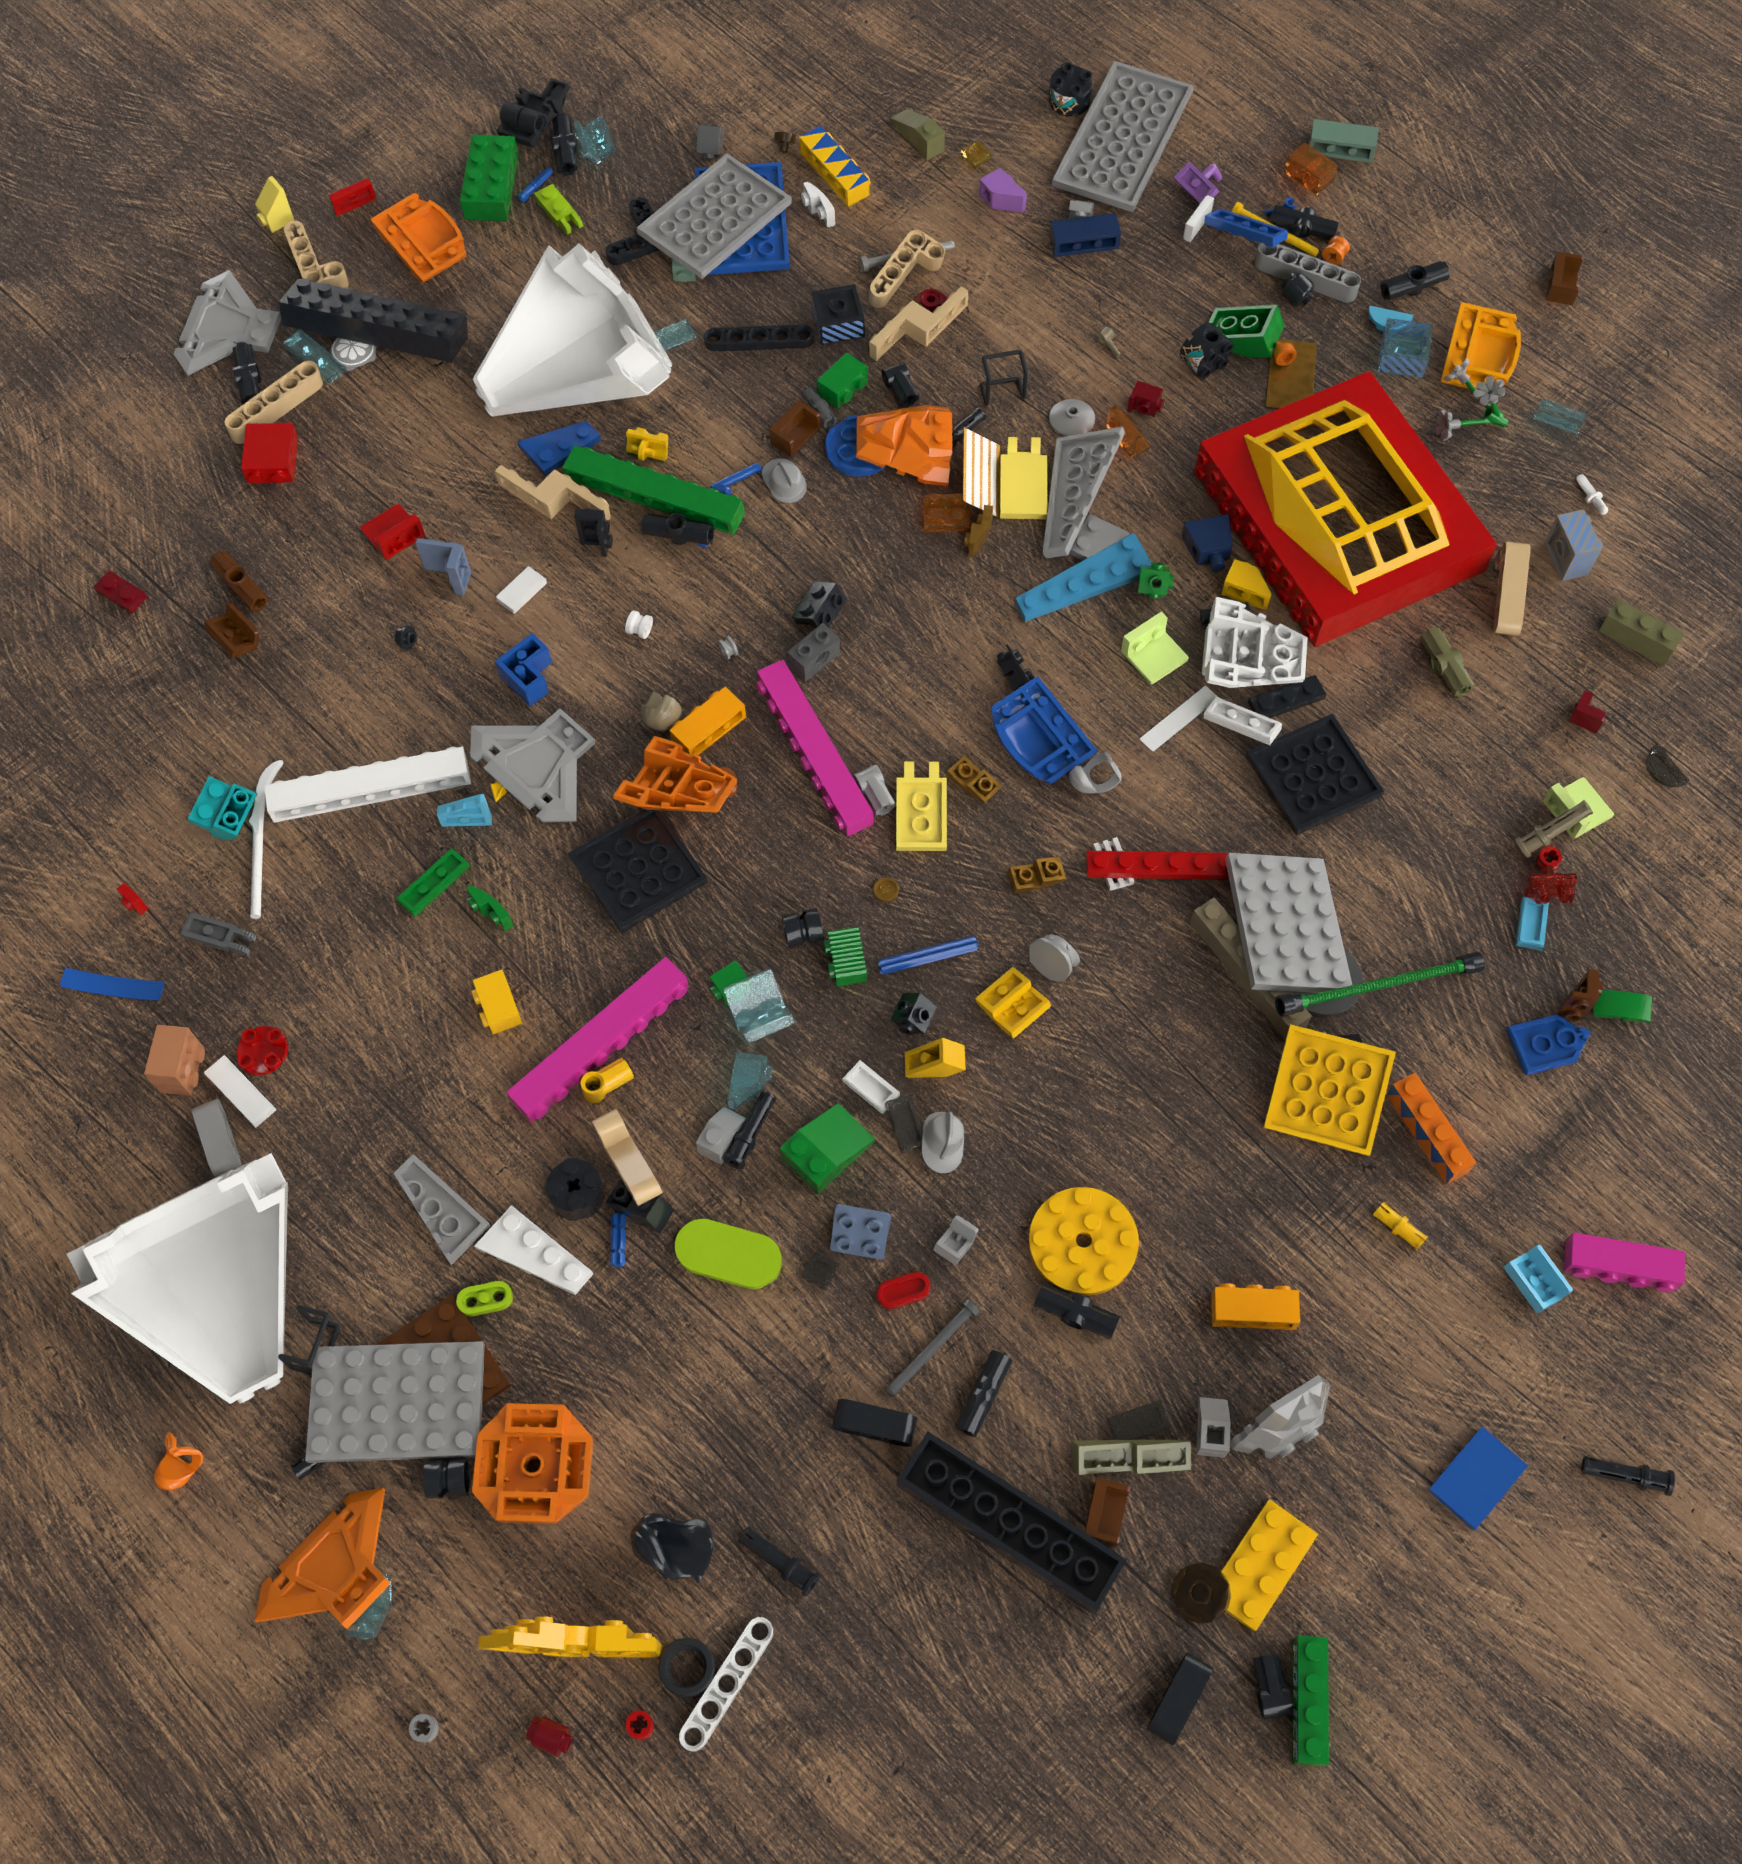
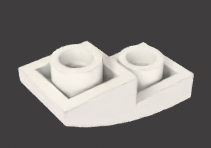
(818, 203)

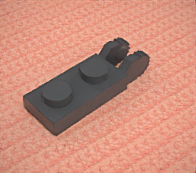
(216, 934)

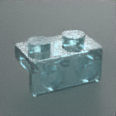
(595, 140)

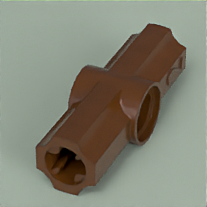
(238, 581)

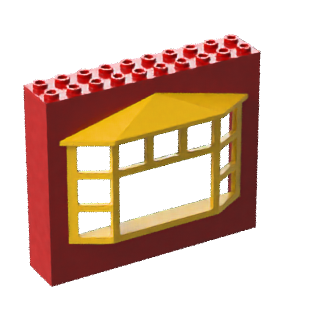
(1295, 543)

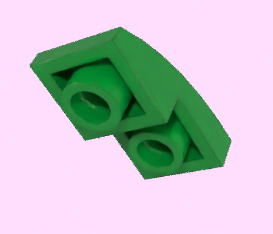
(489, 906)
(1624, 1005)

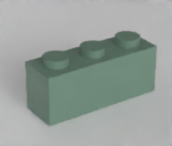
(1344, 140)

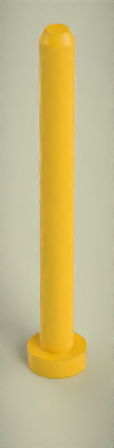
(1291, 239)

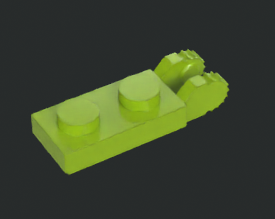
(557, 208)

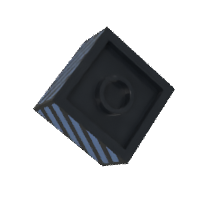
(838, 314)

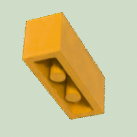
(708, 722)
(1255, 1307)

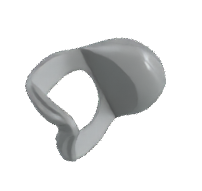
(1081, 780)

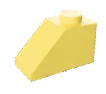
(273, 206)

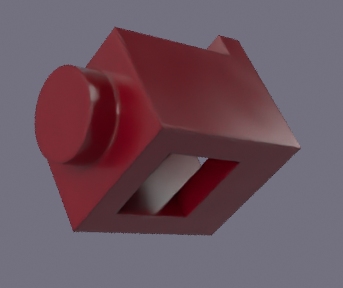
(1146, 399)

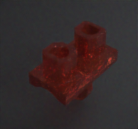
(1550, 884)

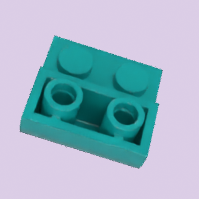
(222, 808)

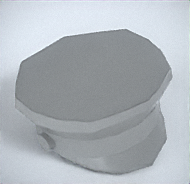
(1053, 957)

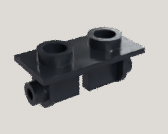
(1012, 662)

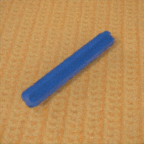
(927, 955)

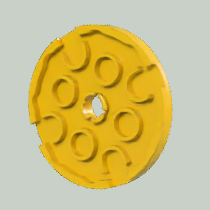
(1090, 1268)

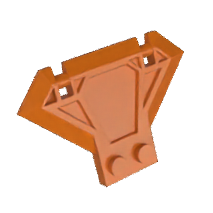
(331, 1566)

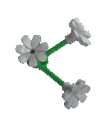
(1486, 394)

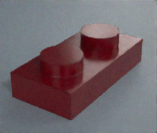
(120, 592)

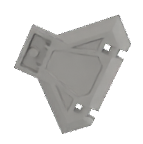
(222, 322)
(536, 762)

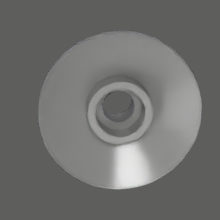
(1071, 417)

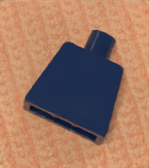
(1209, 541)

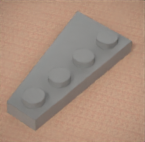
(444, 1212)

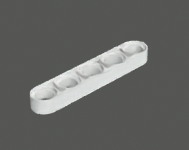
(722, 1699)

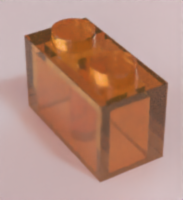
(1311, 168)

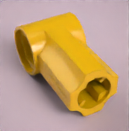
(607, 1078)

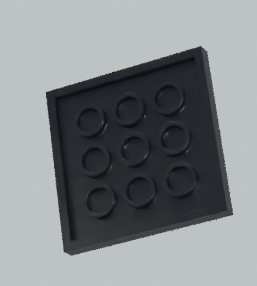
(1314, 774)
(637, 868)

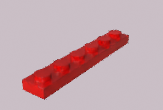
(1156, 865)

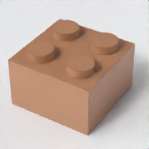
(174, 1060)

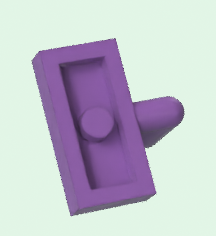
(1198, 183)

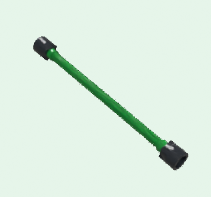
(1294, 1003)

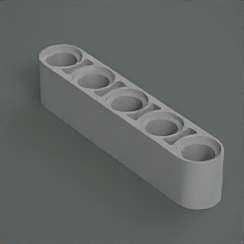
(1327, 277)

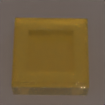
(976, 154)

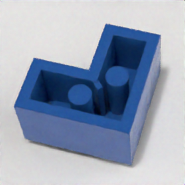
(522, 668)

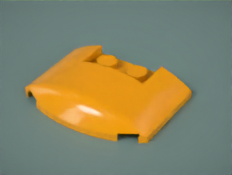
(1487, 340)

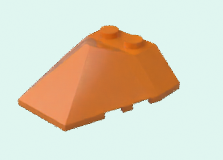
(676, 781)

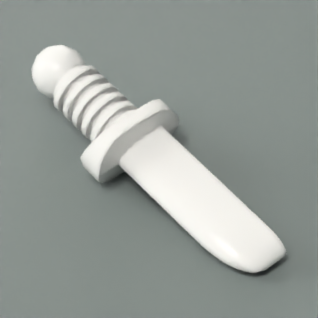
(1592, 496)

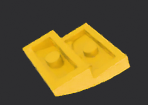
(1012, 1002)

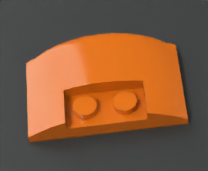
(421, 236)

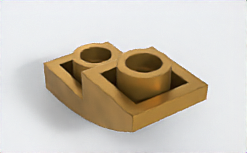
(979, 531)
(972, 780)
(1036, 876)

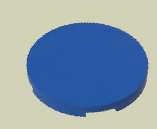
(841, 450)

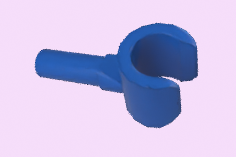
(1288, 204)

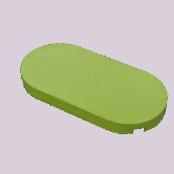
(728, 1253)

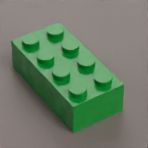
(489, 178)

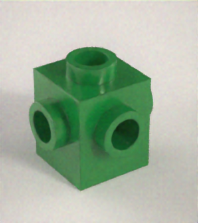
(1155, 571)

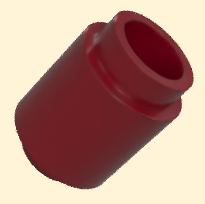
(549, 1736)

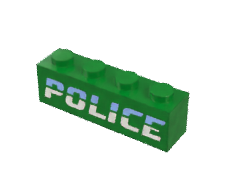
(1310, 1701)

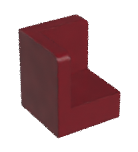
(1587, 715)

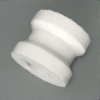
(639, 624)

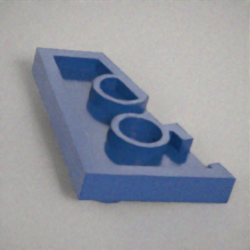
(552, 448)

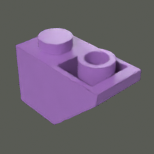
(1002, 192)

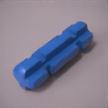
(617, 1240)

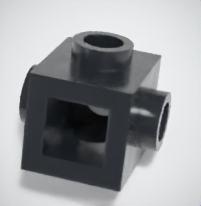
(913, 1013)

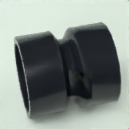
(802, 927)
(446, 1478)

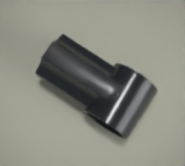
(898, 379)
(1273, 1695)

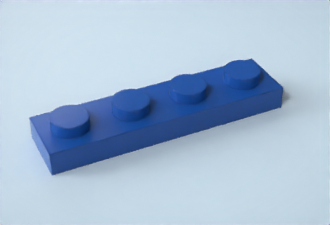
(1246, 227)

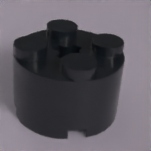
(569, 1176)

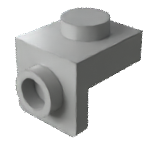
(956, 1240)

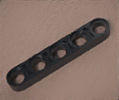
(769, 342)

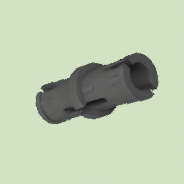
(821, 406)

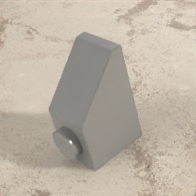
(719, 1133)

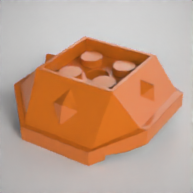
(513, 1441)

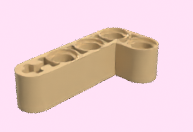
(900, 270)
(330, 273)
(1513, 567)
(626, 1157)

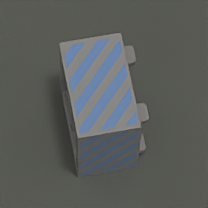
(1573, 545)

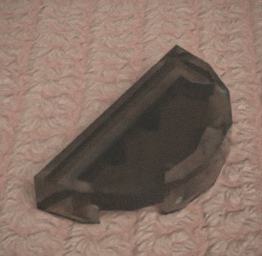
(1663, 769)

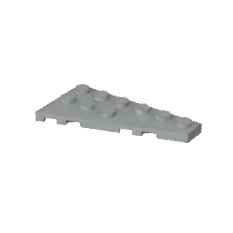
(1076, 478)

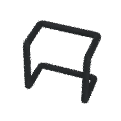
(1022, 388)
(303, 1310)

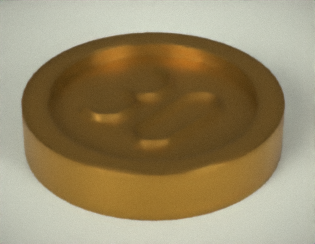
(885, 890)

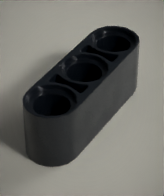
(874, 1422)
(1180, 1698)

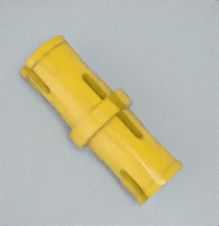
(1400, 1226)

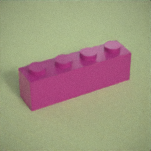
(1625, 1262)

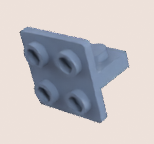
(860, 1231)

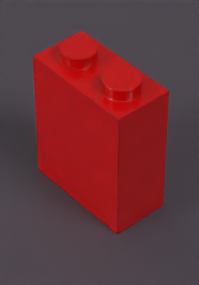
(269, 452)

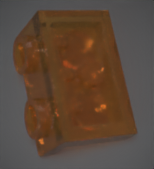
(945, 513)

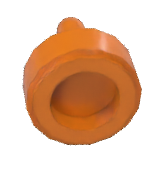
(1284, 353)

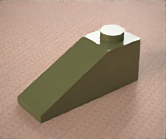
(920, 132)

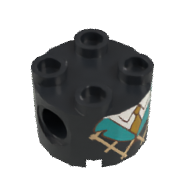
(1070, 90)
(1206, 350)

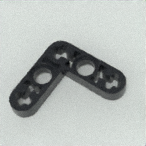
(620, 246)

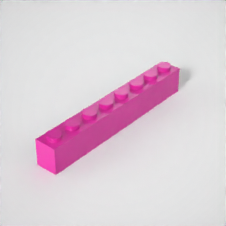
(815, 748)
(598, 1040)

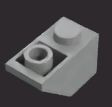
(1213, 1427)

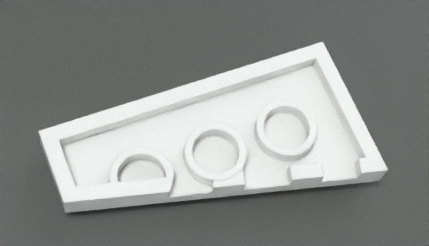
(526, 1246)

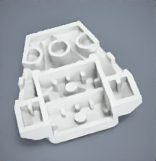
(1250, 650)

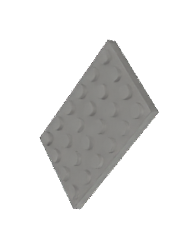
(714, 215)
(1287, 923)
(395, 1402)

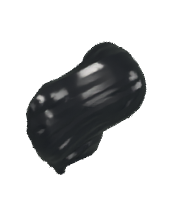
(673, 1546)

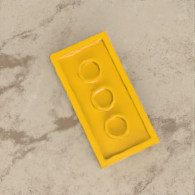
(1265, 1563)

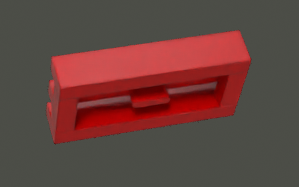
(352, 197)

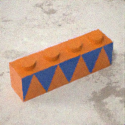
(1431, 1128)

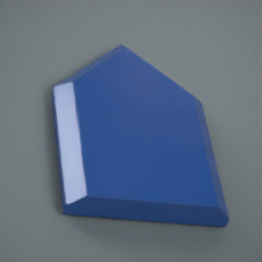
(1546, 1043)

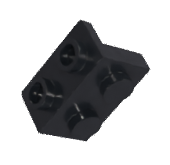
(593, 529)
(820, 605)

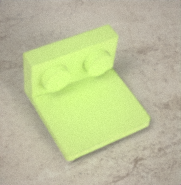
(1153, 649)
(1562, 799)

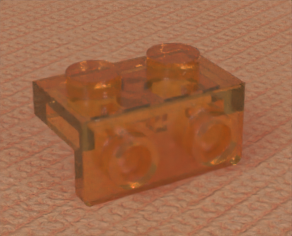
(1132, 441)

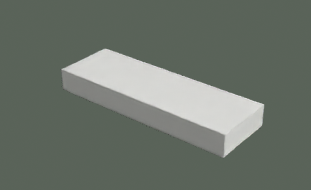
(1242, 720)
(240, 1091)

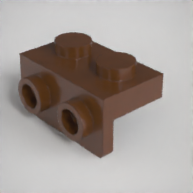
(233, 632)
(1583, 997)

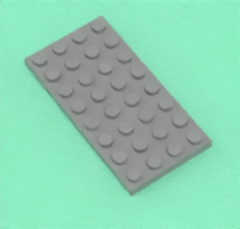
(1123, 136)

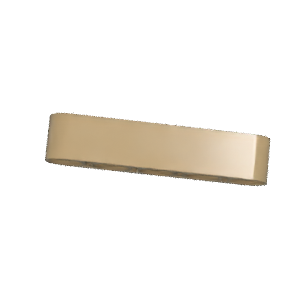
(275, 399)

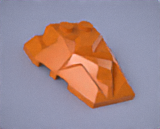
(909, 440)

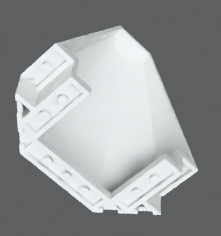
(571, 341)
(201, 1279)

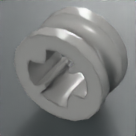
(727, 647)
(423, 1738)

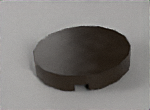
(1201, 1593)

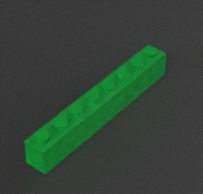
(654, 489)

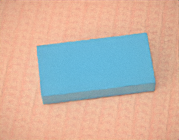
(1532, 924)

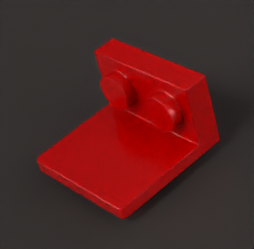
(393, 531)

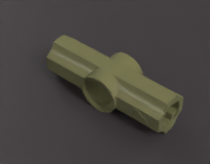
(1447, 661)

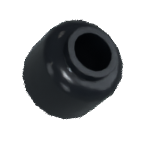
(1297, 289)

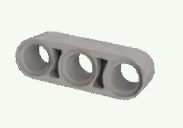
(216, 1137)

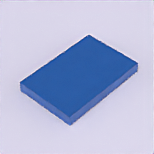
(1477, 1478)

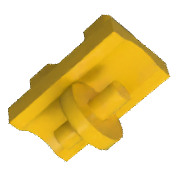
(647, 444)

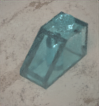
(748, 1078)

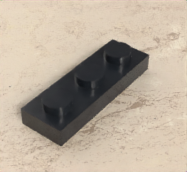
(1288, 697)

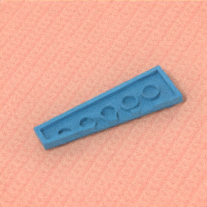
(1093, 576)

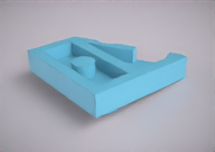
(465, 812)

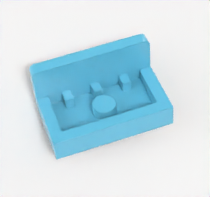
(1538, 1279)

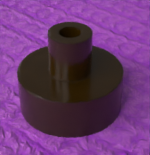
(784, 139)

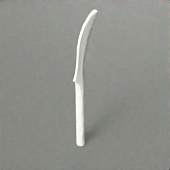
(257, 824)

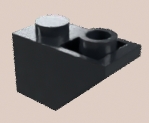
(651, 1214)

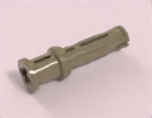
(1543, 834)

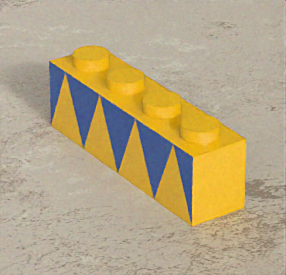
(834, 165)

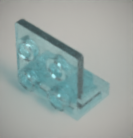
(757, 1006)

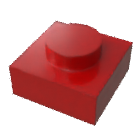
(131, 900)

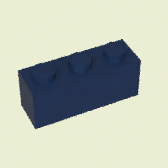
(1085, 235)

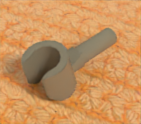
(1105, 339)

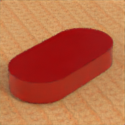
(903, 1290)

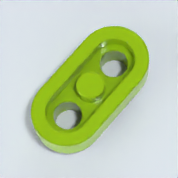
(485, 1297)

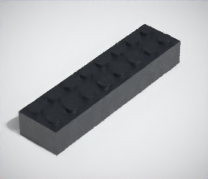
(374, 320)
(1011, 1523)

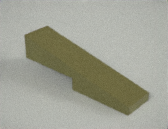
(1130, 1455)

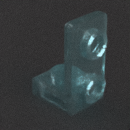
(373, 1617)

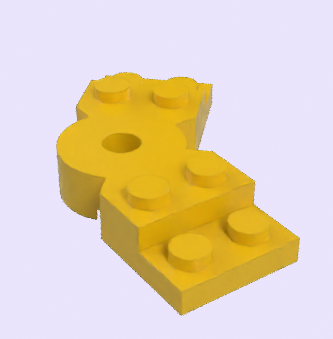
(571, 1641)

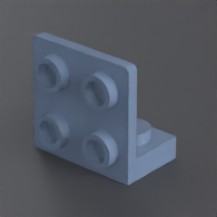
(446, 558)

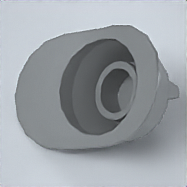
(784, 480)
(942, 1142)

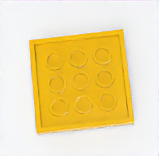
(1329, 1090)

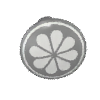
(352, 353)

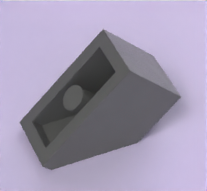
(710, 140)

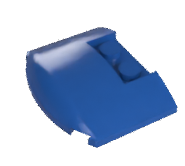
(1040, 732)

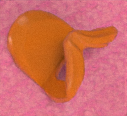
(172, 1470)

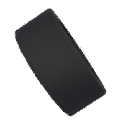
(665, 1661)

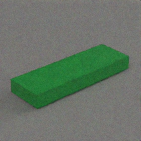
(433, 882)

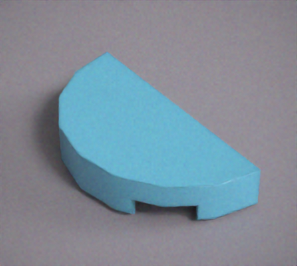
(1380, 315)

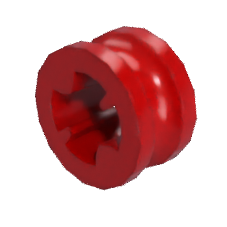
(1551, 851)
(645, 1732)

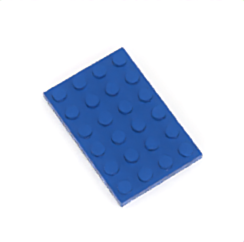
(769, 246)

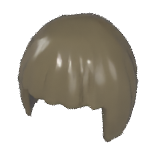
(660, 712)

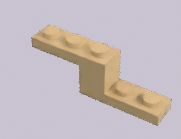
(918, 323)
(551, 493)

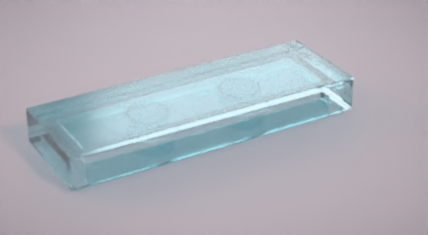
(309, 350)

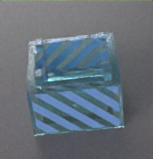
(1405, 348)

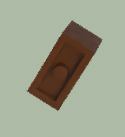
(1563, 278)
(795, 428)
(1106, 1511)

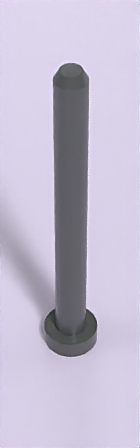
(968, 1309)

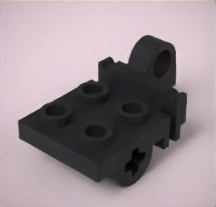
(532, 112)

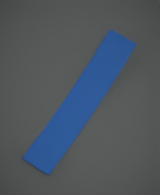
(111, 985)

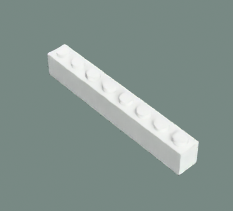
(367, 784)

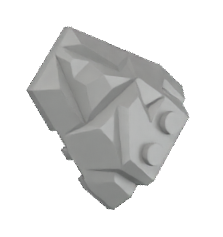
(1286, 1421)

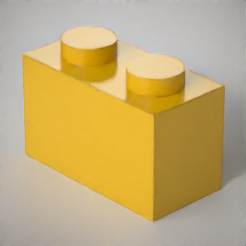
(497, 1002)

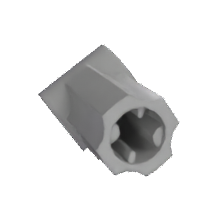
(873, 787)

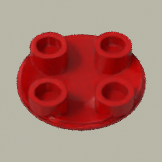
(262, 1050)

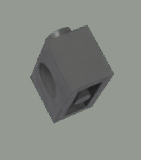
(814, 652)

